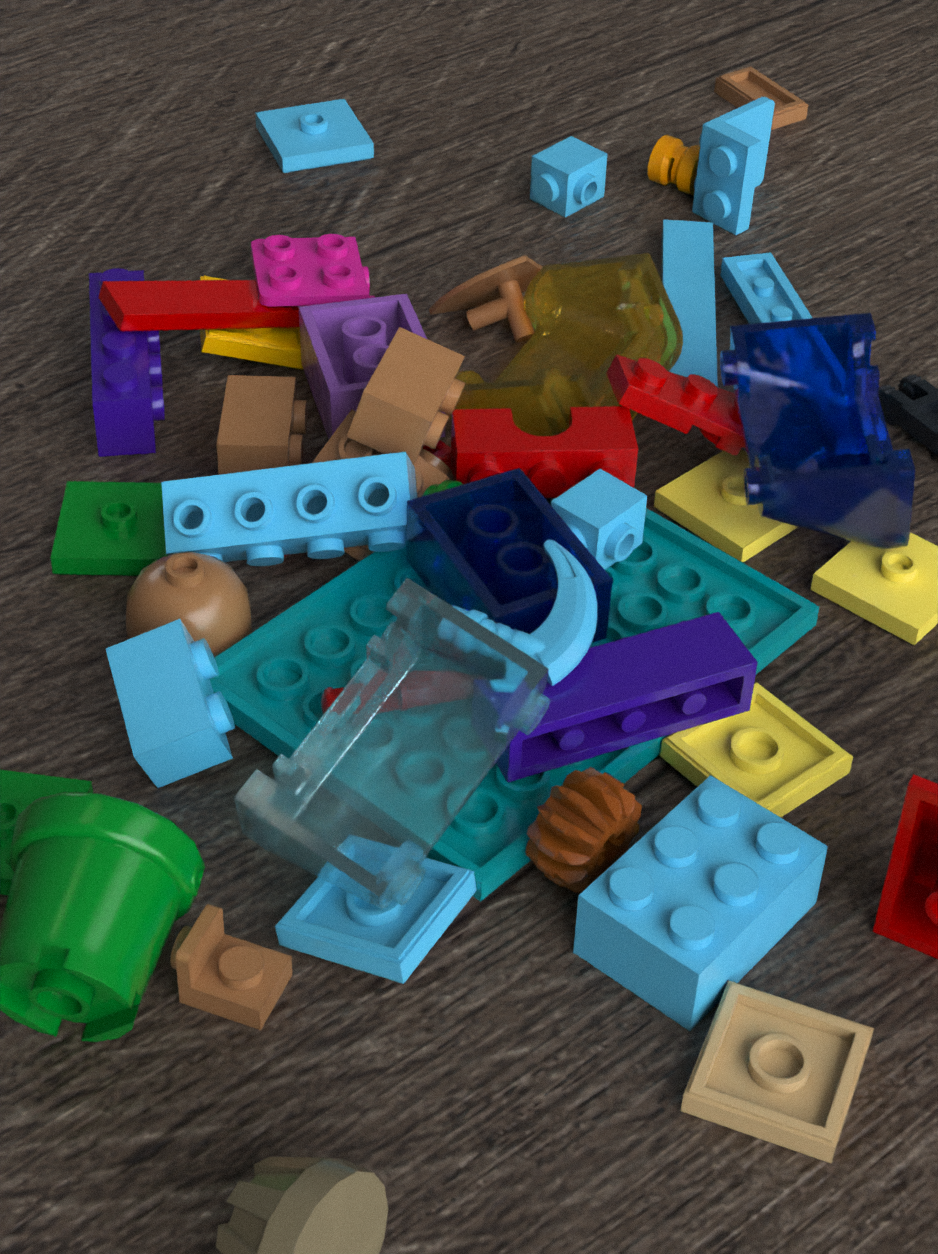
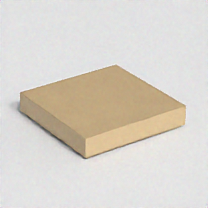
(778, 1071)

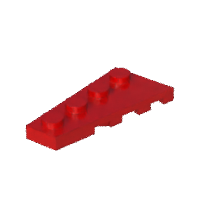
(678, 400)

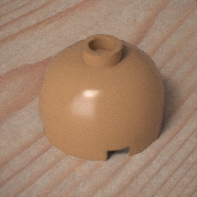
(197, 591)

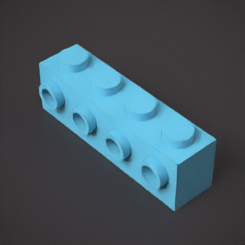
(292, 510)

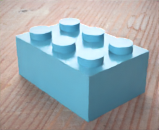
(698, 901)

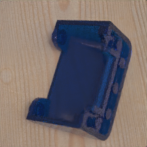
(819, 429)

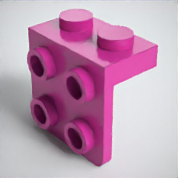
(308, 270)

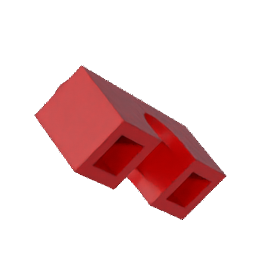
(597, 438)

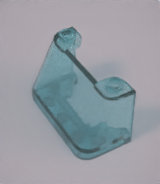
(396, 751)

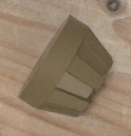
(306, 1209)

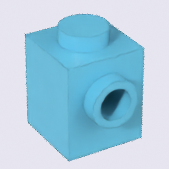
(568, 176)
(604, 516)

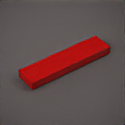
(191, 306)

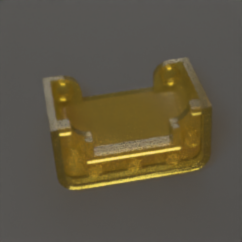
(580, 323)

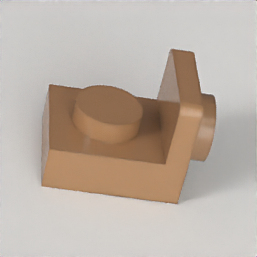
(226, 972)

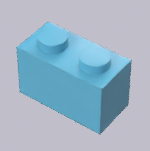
(169, 703)

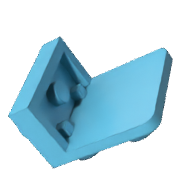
(732, 164)

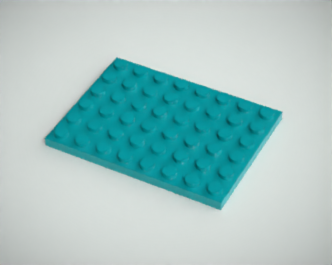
(283, 667)

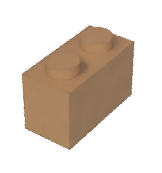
(407, 396)
(260, 424)

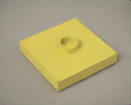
(714, 507)
(885, 585)
(761, 754)

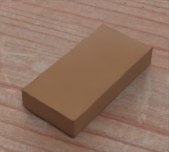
(749, 84)

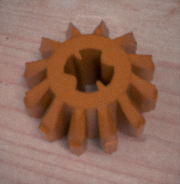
(583, 828)

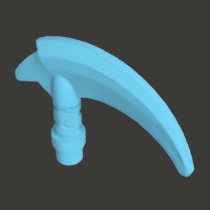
(567, 630)

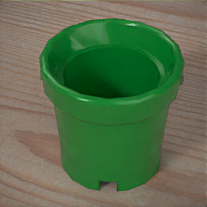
(90, 910)

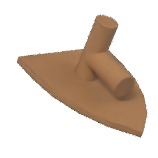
(496, 295)

